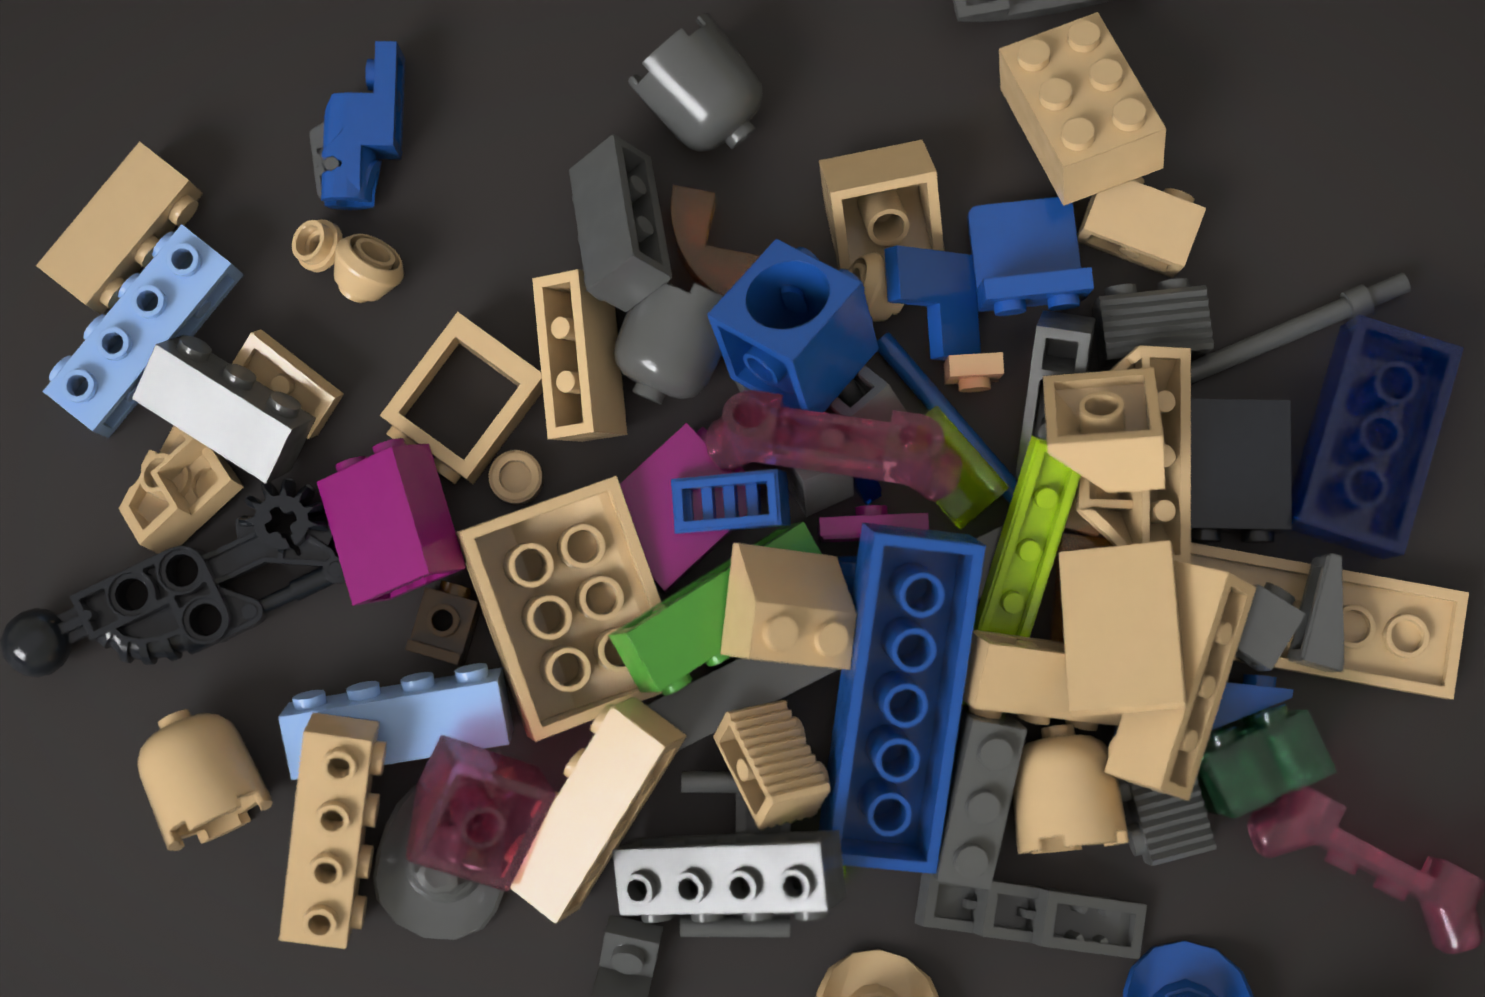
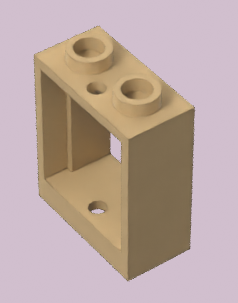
(499, 357)

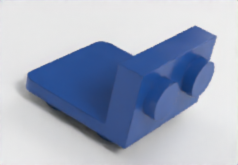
(1027, 256)

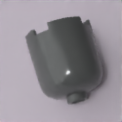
(701, 88)
(669, 343)

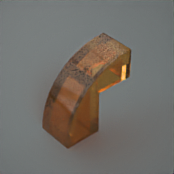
(707, 265)

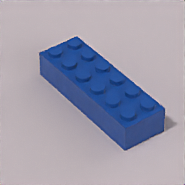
(901, 695)

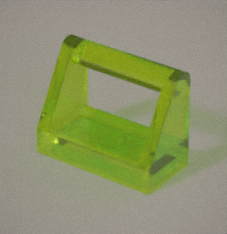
(978, 480)

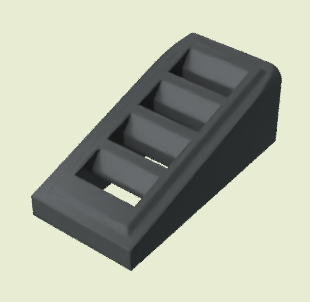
(1320, 635)

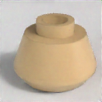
(366, 268)
(872, 273)

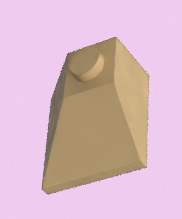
(1107, 427)

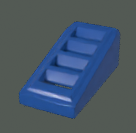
(777, 499)

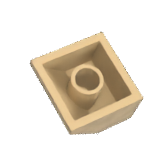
(881, 201)
(788, 608)

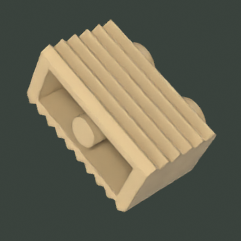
(772, 763)

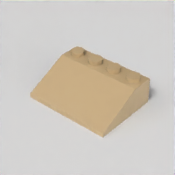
(552, 594)

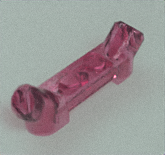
(898, 451)
(1442, 888)

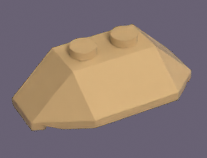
(1155, 513)

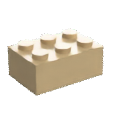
(1082, 108)

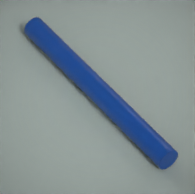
(932, 396)

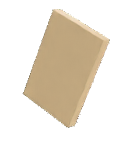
(1121, 629)

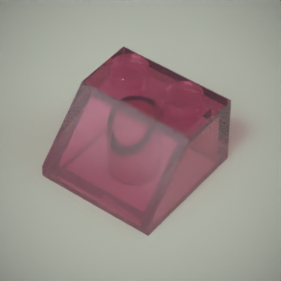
(476, 813)

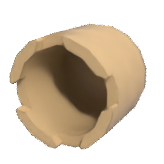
(199, 778)
(1065, 794)

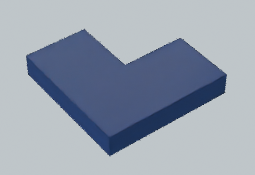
(946, 287)

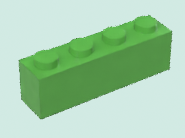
(688, 625)

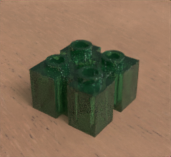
(1261, 761)

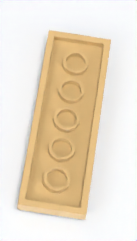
(1394, 629)

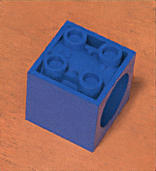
(795, 328)

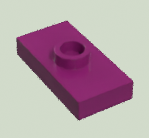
(849, 527)

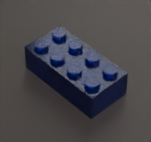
(1373, 437)

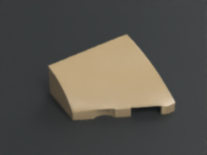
(177, 492)

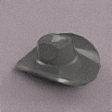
(425, 898)

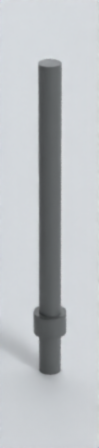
(1352, 302)

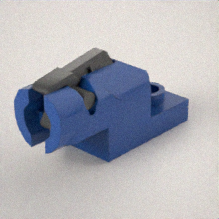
(359, 131)

